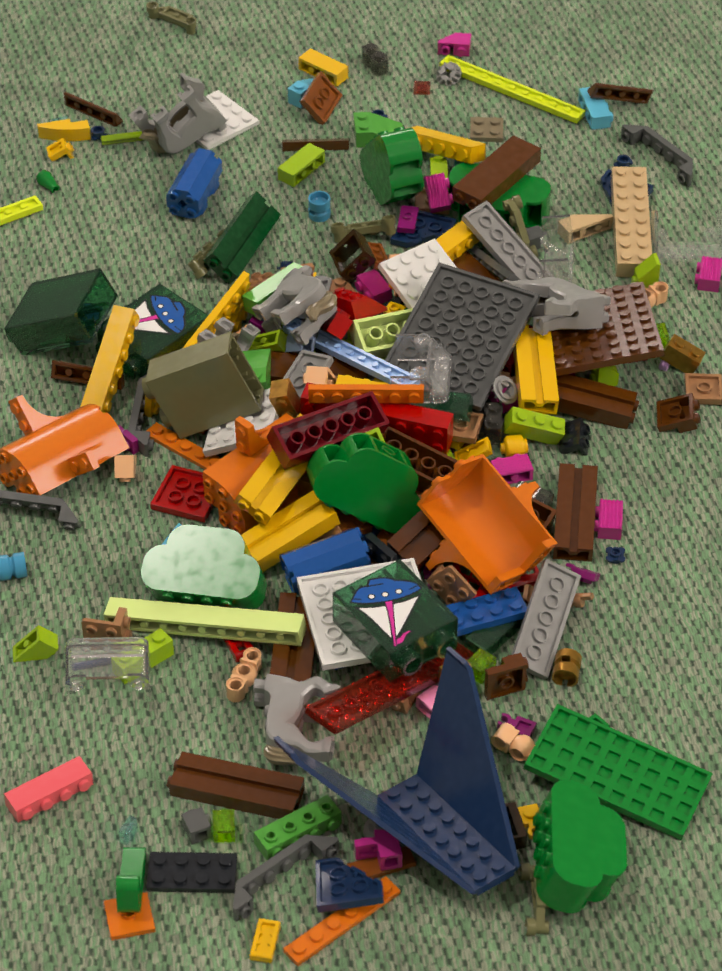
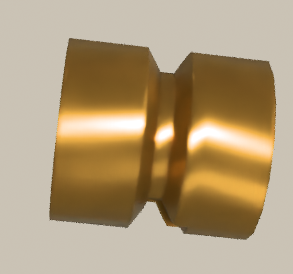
(567, 667)

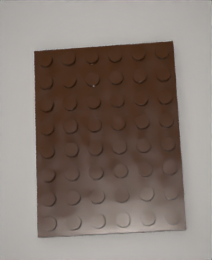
(624, 339)

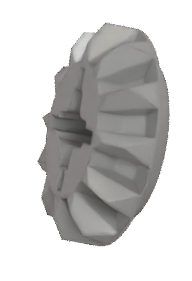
(455, 74)
(511, 392)

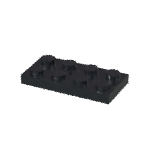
(192, 872)

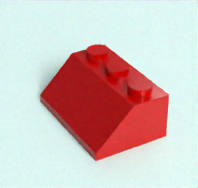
(357, 304)

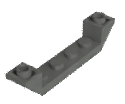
(639, 133)
(137, 416)
(35, 502)
(283, 861)

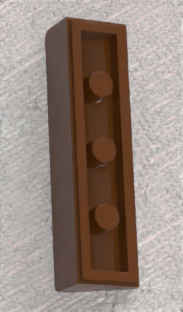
(620, 93)
(92, 110)
(325, 144)
(76, 373)

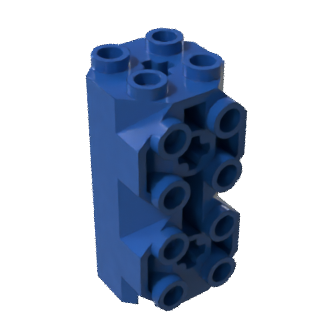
(194, 184)
(326, 555)

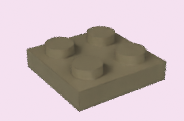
(486, 129)

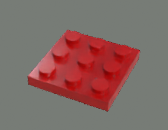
(182, 495)

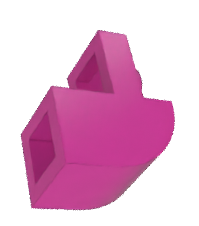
(382, 846)

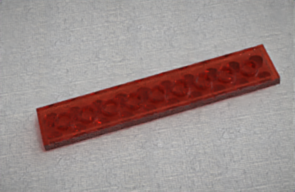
(373, 695)

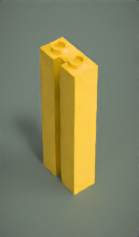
(536, 372)
(268, 488)
(290, 529)

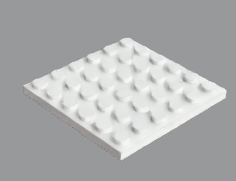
(316, 592)

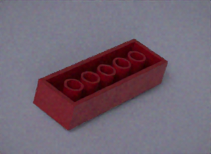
(300, 437)

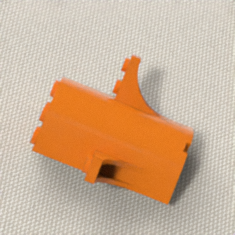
(57, 446)
(232, 472)
(485, 523)

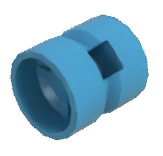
(319, 206)
(12, 566)

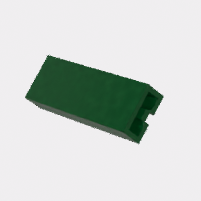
(242, 237)

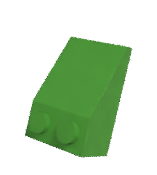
(368, 125)
(261, 364)

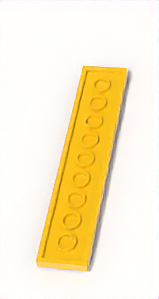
(225, 308)

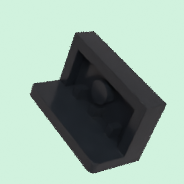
(575, 437)
(380, 551)

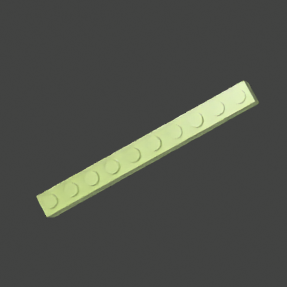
(211, 621)

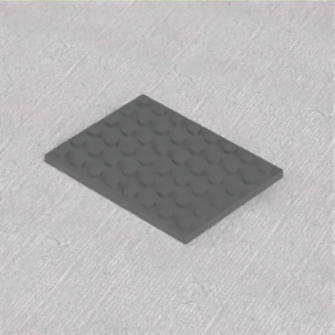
(474, 322)

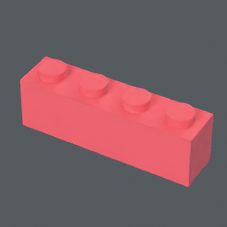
(48, 789)

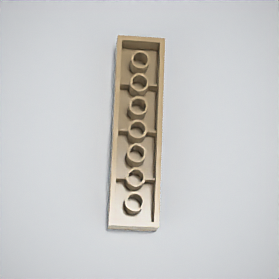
(630, 218)

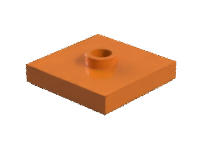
(129, 924)

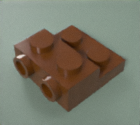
(678, 413)
(507, 677)

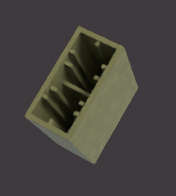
(203, 385)

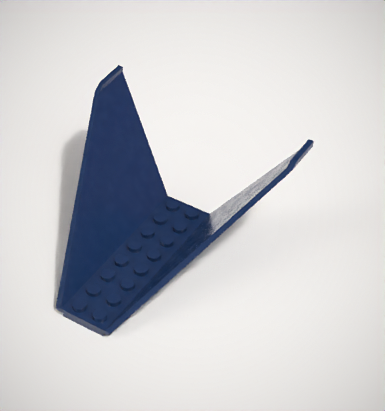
(455, 802)

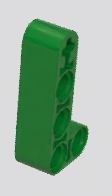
(131, 880)

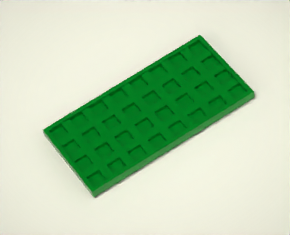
(620, 771)

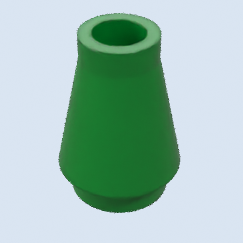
(47, 181)

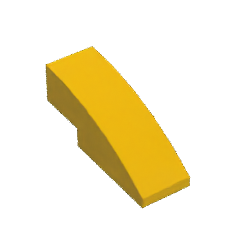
(65, 129)

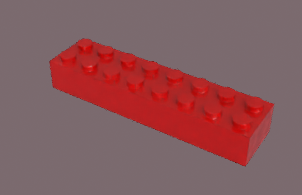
(421, 423)

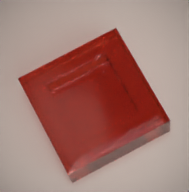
(421, 87)

